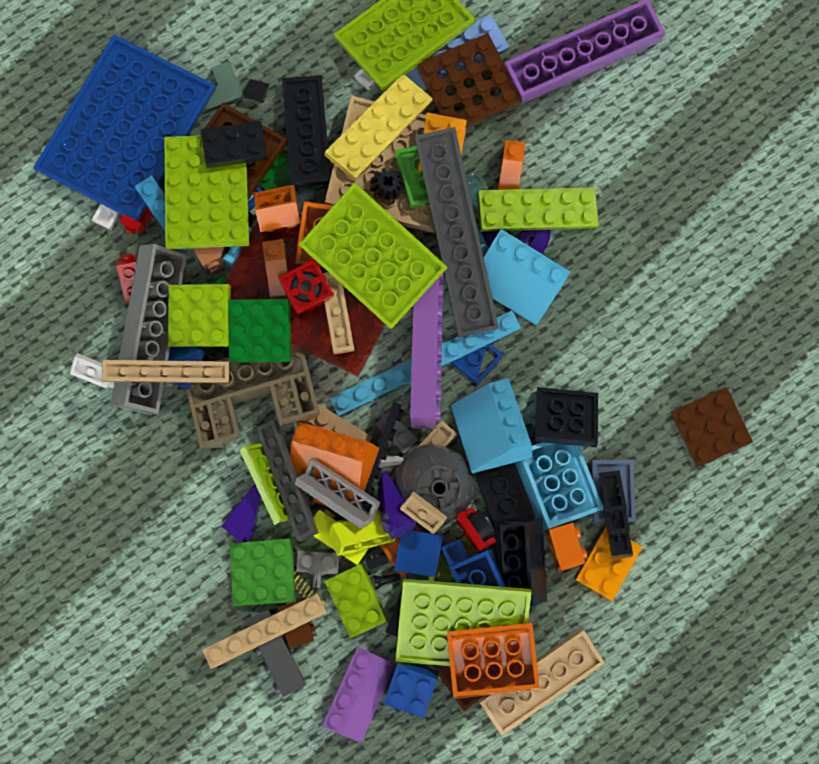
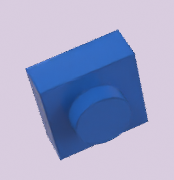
(454, 552)

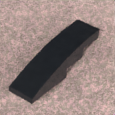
(615, 514)

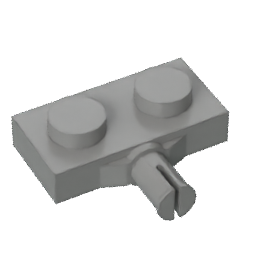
(403, 439)
(317, 565)

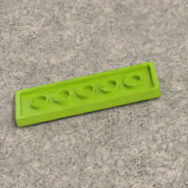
(537, 209)

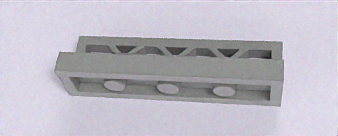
(322, 491)

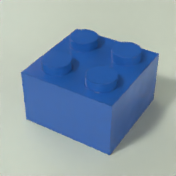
(478, 571)
(411, 688)

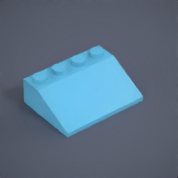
(522, 277)
(492, 427)
(558, 484)

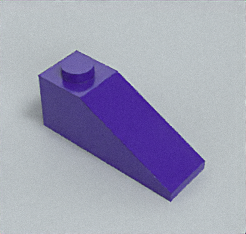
(245, 516)
(393, 519)

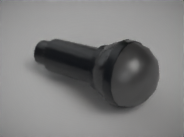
(378, 581)

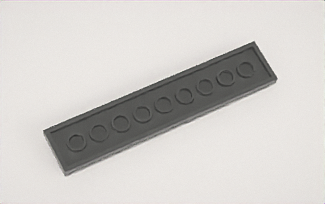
(456, 231)

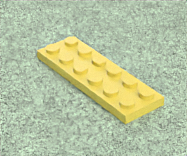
(378, 127)

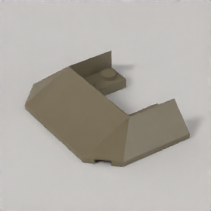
(214, 407)

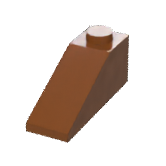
(276, 266)

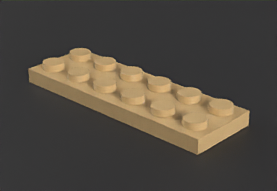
(557, 672)

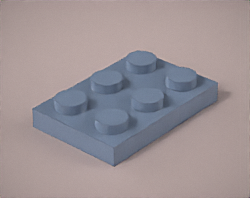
(627, 476)

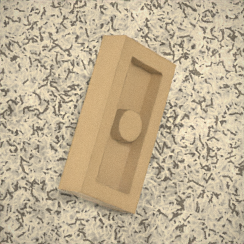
(423, 512)

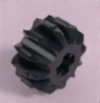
(383, 191)

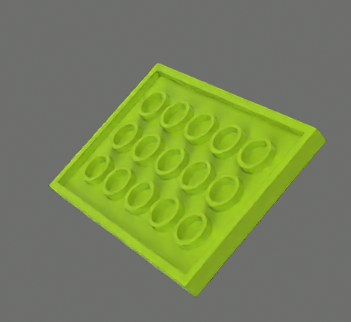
(401, 34)
(203, 203)
(373, 255)
(436, 608)

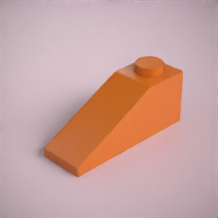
(511, 165)

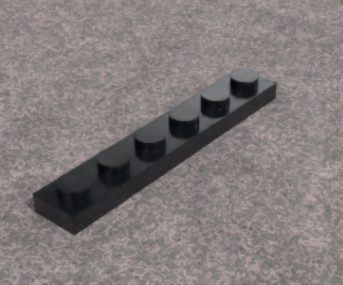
(387, 434)

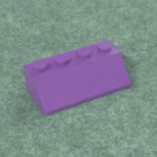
(359, 695)

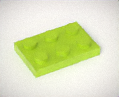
(356, 600)

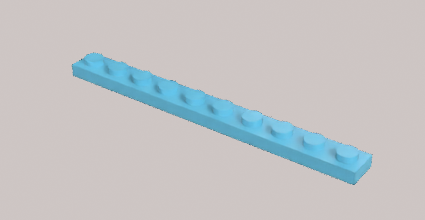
(401, 374)

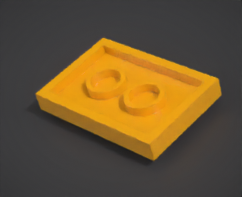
(437, 122)
(603, 573)

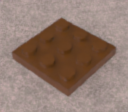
(711, 427)

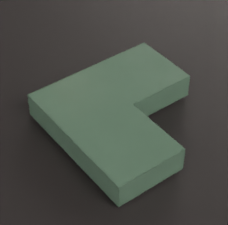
(227, 89)

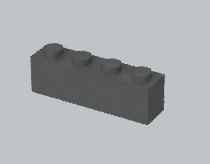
(278, 661)

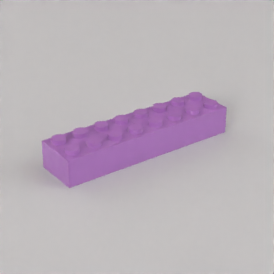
(585, 50)
(426, 355)

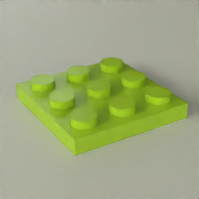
(198, 315)

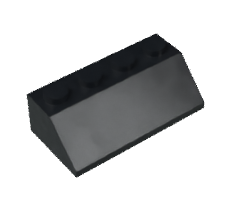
(521, 555)

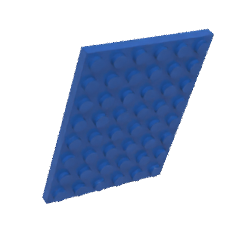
(119, 126)

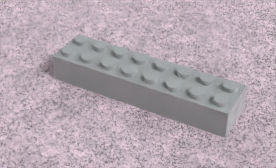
(147, 324)

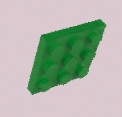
(259, 330)

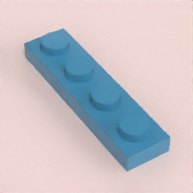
(155, 201)

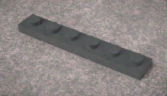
(285, 478)

